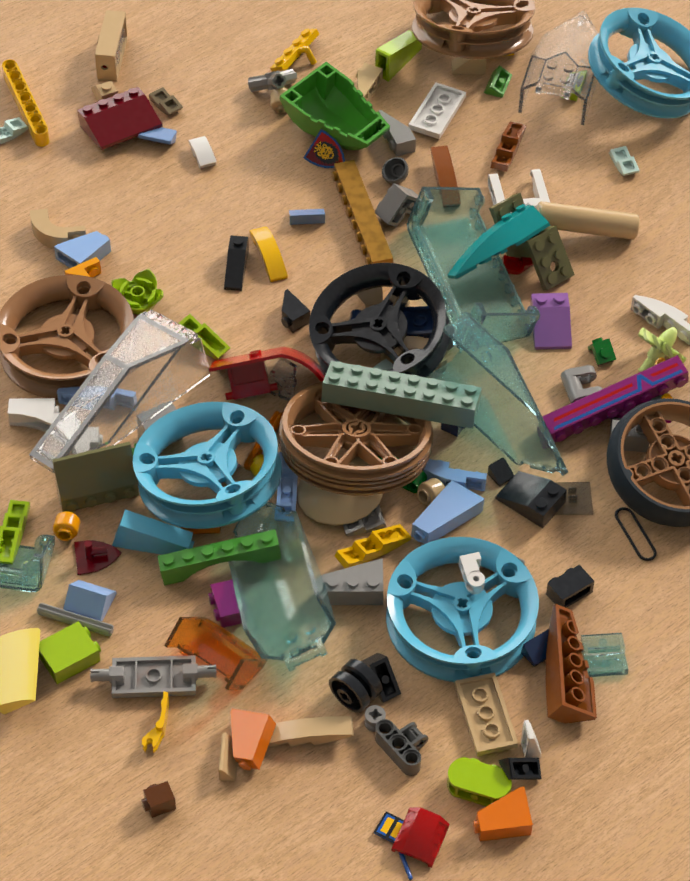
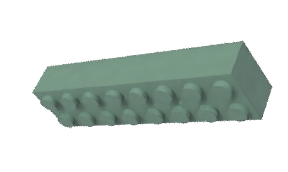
(401, 394)

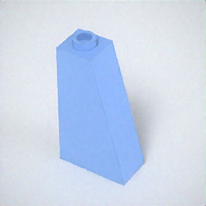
(446, 512)

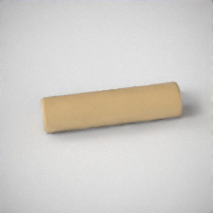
(590, 220)

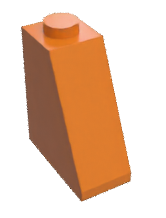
(250, 737)
(505, 817)

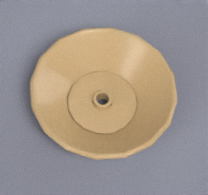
(333, 507)

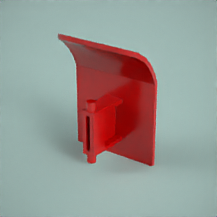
(249, 372)

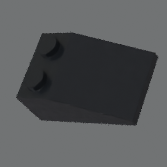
(533, 497)

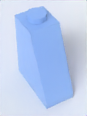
(83, 249)

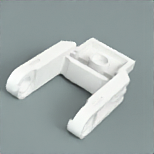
(538, 189)

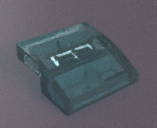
(605, 654)

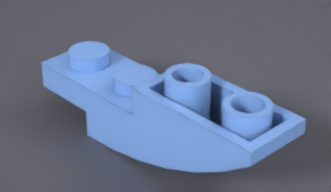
(468, 479)

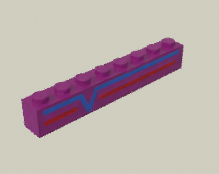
(616, 399)

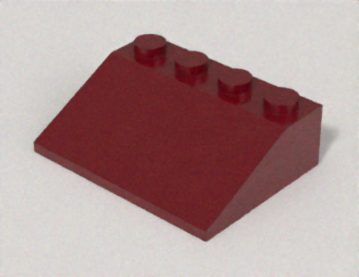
(118, 118)

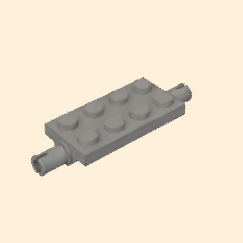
(153, 675)

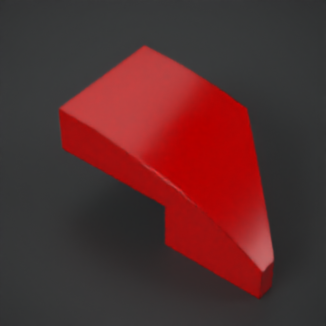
(516, 265)

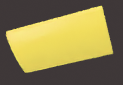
(18, 668)

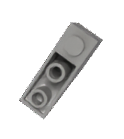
(399, 136)

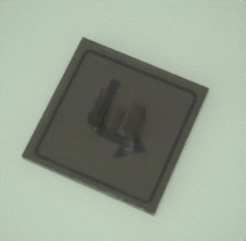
(577, 499)

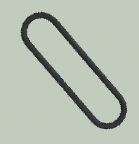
(629, 538)

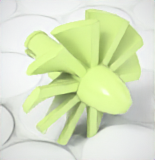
(660, 346)

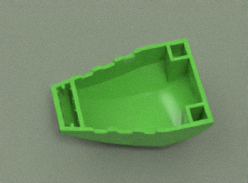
(332, 103)

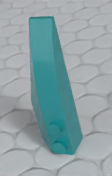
(511, 230)

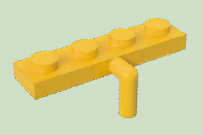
(298, 47)

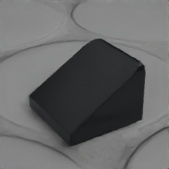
(500, 472)

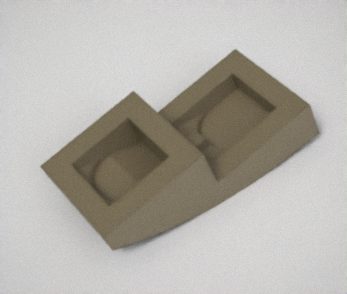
(165, 102)

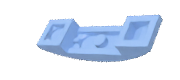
(287, 488)

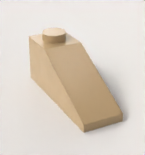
(369, 79)

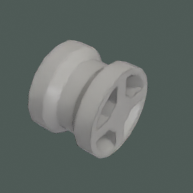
(378, 713)

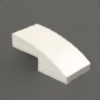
(202, 151)

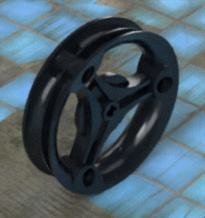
(380, 326)

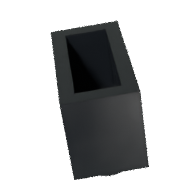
(570, 586)

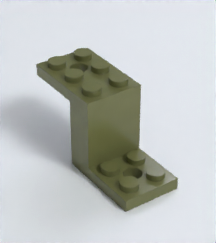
(541, 248)

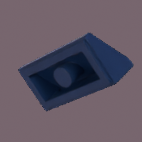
(536, 648)

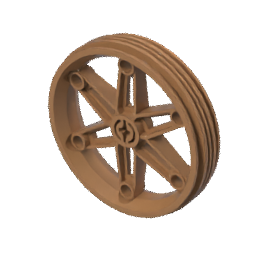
(356, 437)

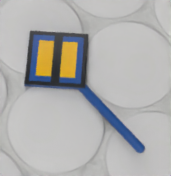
(388, 829)

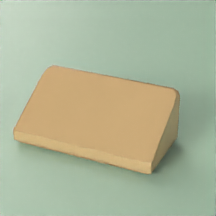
(227, 763)

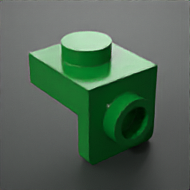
(602, 351)

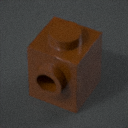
(158, 799)

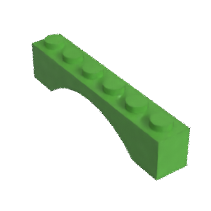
(182, 564)

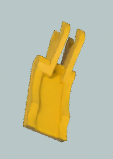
(158, 732)

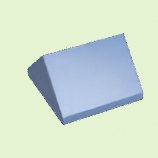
(88, 599)

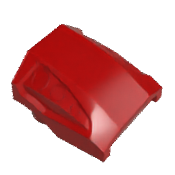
(421, 835)

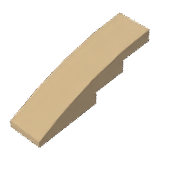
(314, 730)

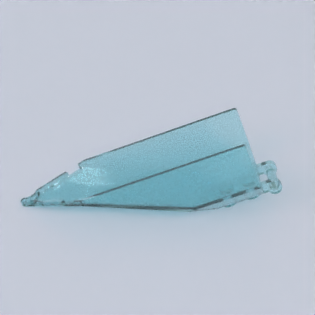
(506, 406)
(282, 600)

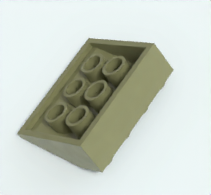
(95, 477)

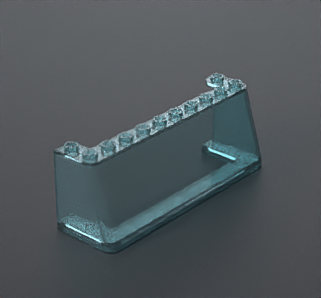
(442, 229)

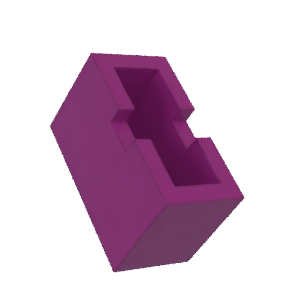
(225, 603)

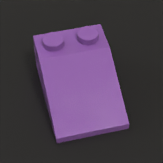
(554, 324)

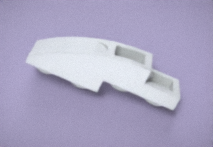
(659, 313)

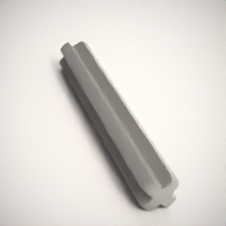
(71, 618)

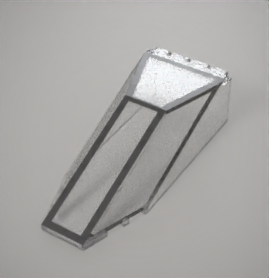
(132, 383)

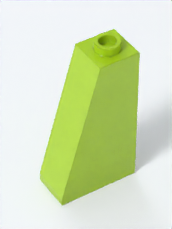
(396, 54)

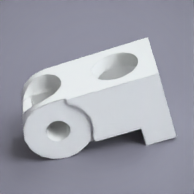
(473, 578)

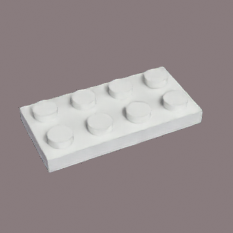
(437, 110)

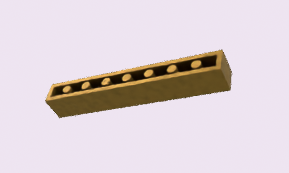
(361, 213)

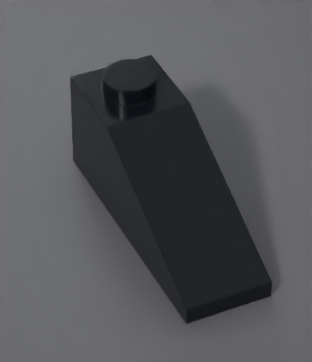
(236, 262)

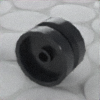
(355, 685)

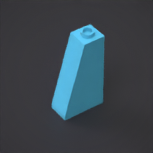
(150, 535)

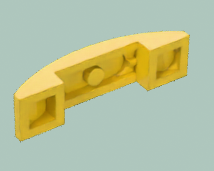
(270, 253)

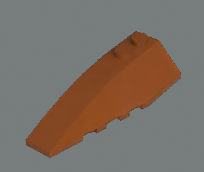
(568, 685)

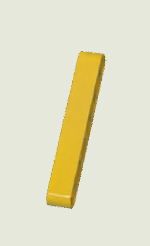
(25, 103)

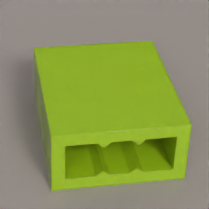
(69, 652)

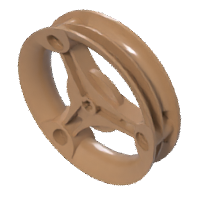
(467, 19)
(60, 336)

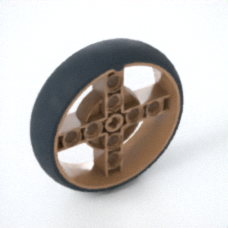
(671, 461)

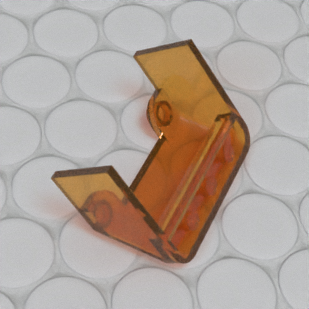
(217, 646)

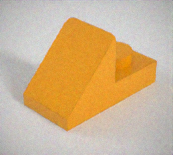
(88, 268)

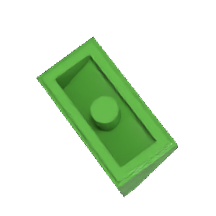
(498, 82)

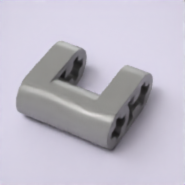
(573, 380)

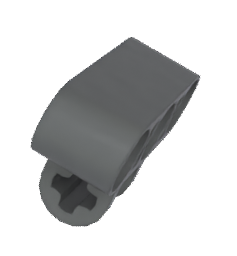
(408, 738)

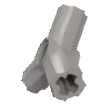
(272, 80)

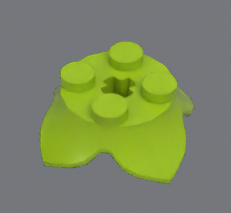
(140, 292)

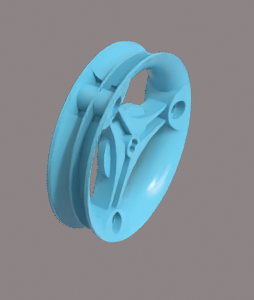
(644, 61)
(207, 464)
(460, 611)

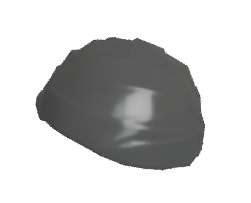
(395, 170)

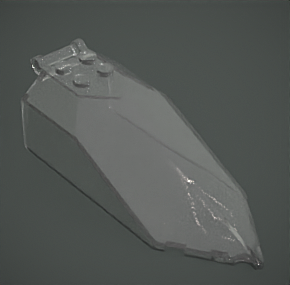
(562, 63)

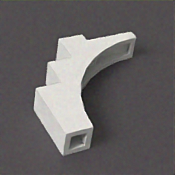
(33, 412)

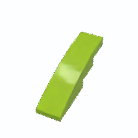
(12, 530)

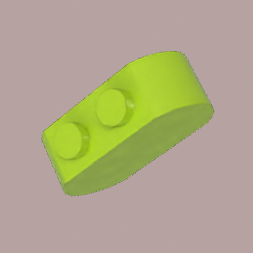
(477, 781)

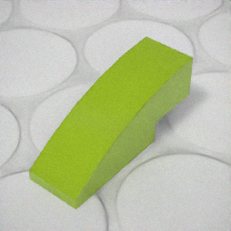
(212, 343)

